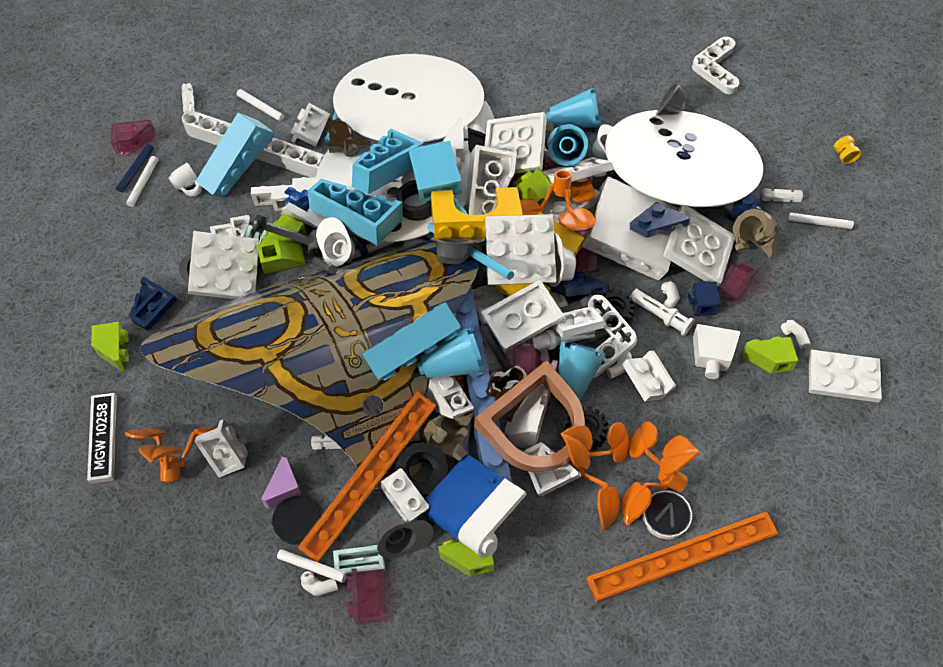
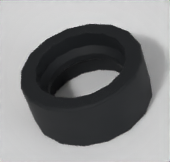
(413, 212)

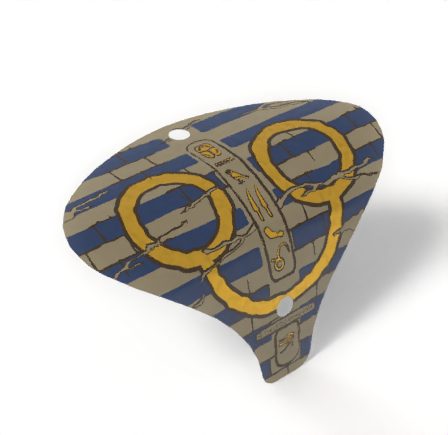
(307, 341)

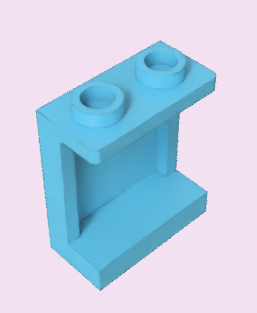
(435, 169)

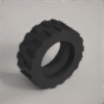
(433, 455)

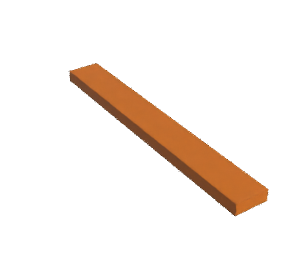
(366, 477)
(681, 556)

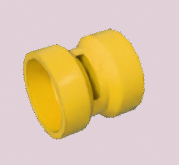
(848, 151)

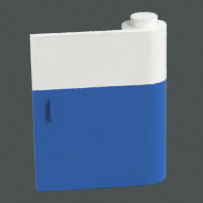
(473, 504)

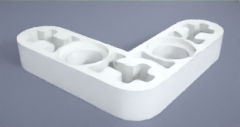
(705, 65)
(614, 341)

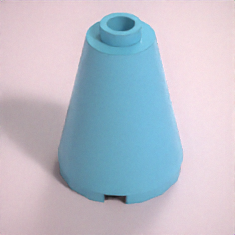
(578, 111)
(561, 142)
(453, 357)
(578, 366)

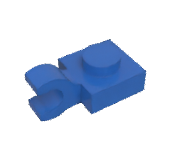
(297, 198)

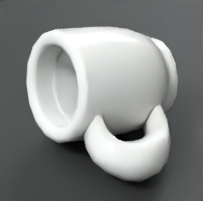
(183, 178)

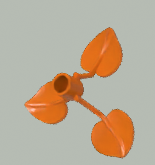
(577, 191)
(579, 443)
(676, 455)
(169, 463)

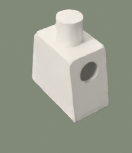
(714, 348)

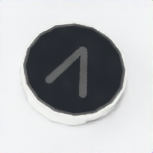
(667, 515)

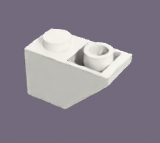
(448, 397)

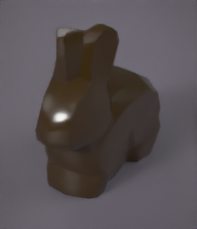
(342, 138)
(503, 382)

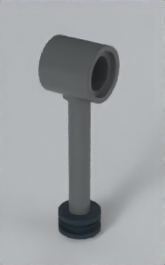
(261, 224)

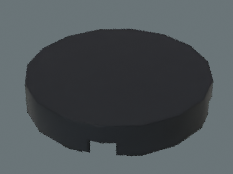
(295, 519)

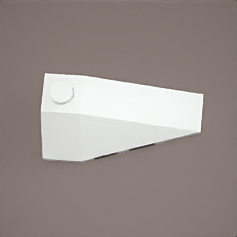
(487, 171)
(528, 418)

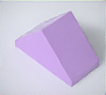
(281, 486)

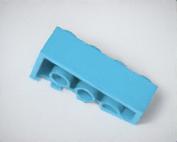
(234, 154)
(384, 162)
(360, 213)
(411, 341)

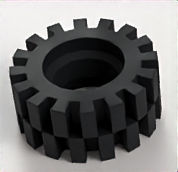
(619, 300)
(598, 422)

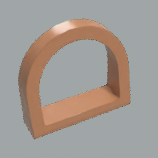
(485, 421)

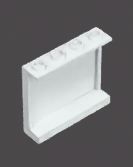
(612, 232)

